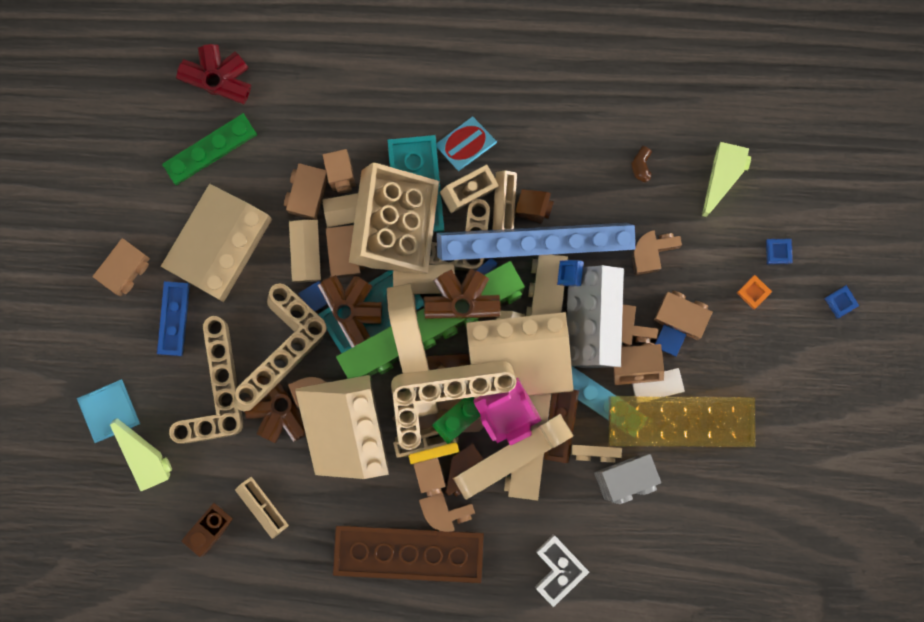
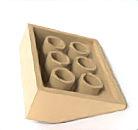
(394, 220)
(216, 242)
(531, 344)
(343, 428)

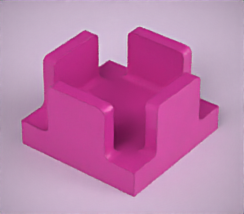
(508, 414)

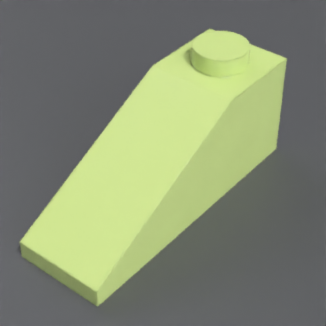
(727, 168)
(143, 459)

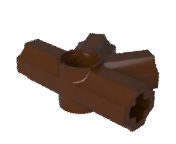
(469, 291)
(354, 298)
(273, 419)

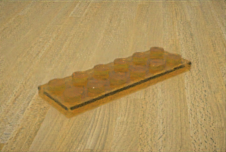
(682, 421)

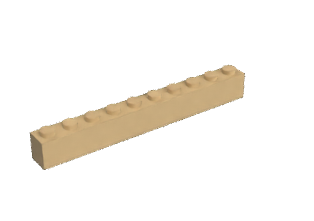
(546, 299)

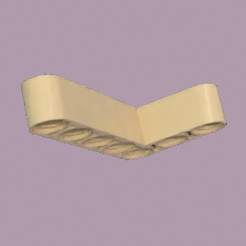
(472, 223)
(408, 337)
(285, 351)
(219, 389)
(443, 391)
(513, 457)

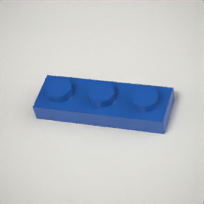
(173, 318)

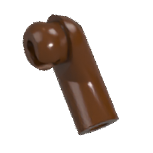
(639, 165)

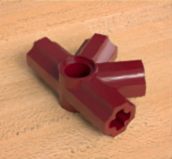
(211, 67)

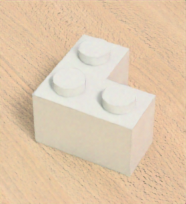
(565, 571)

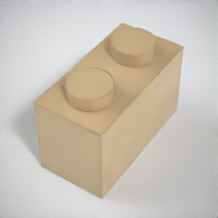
(468, 188)

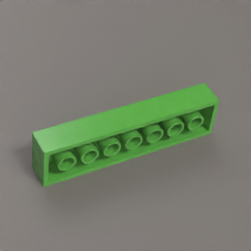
(380, 351)

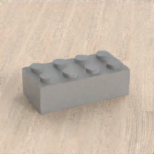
(596, 318)
(628, 477)

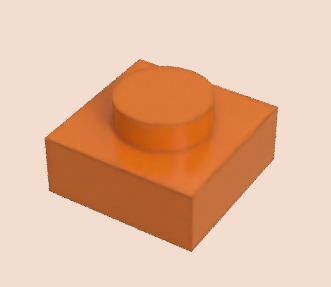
(754, 292)

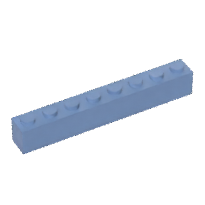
(535, 241)

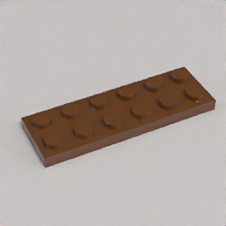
(408, 554)

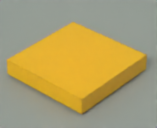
(434, 453)

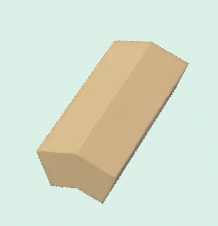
(501, 199)
(340, 210)
(304, 251)
(422, 282)
(425, 444)
(258, 511)

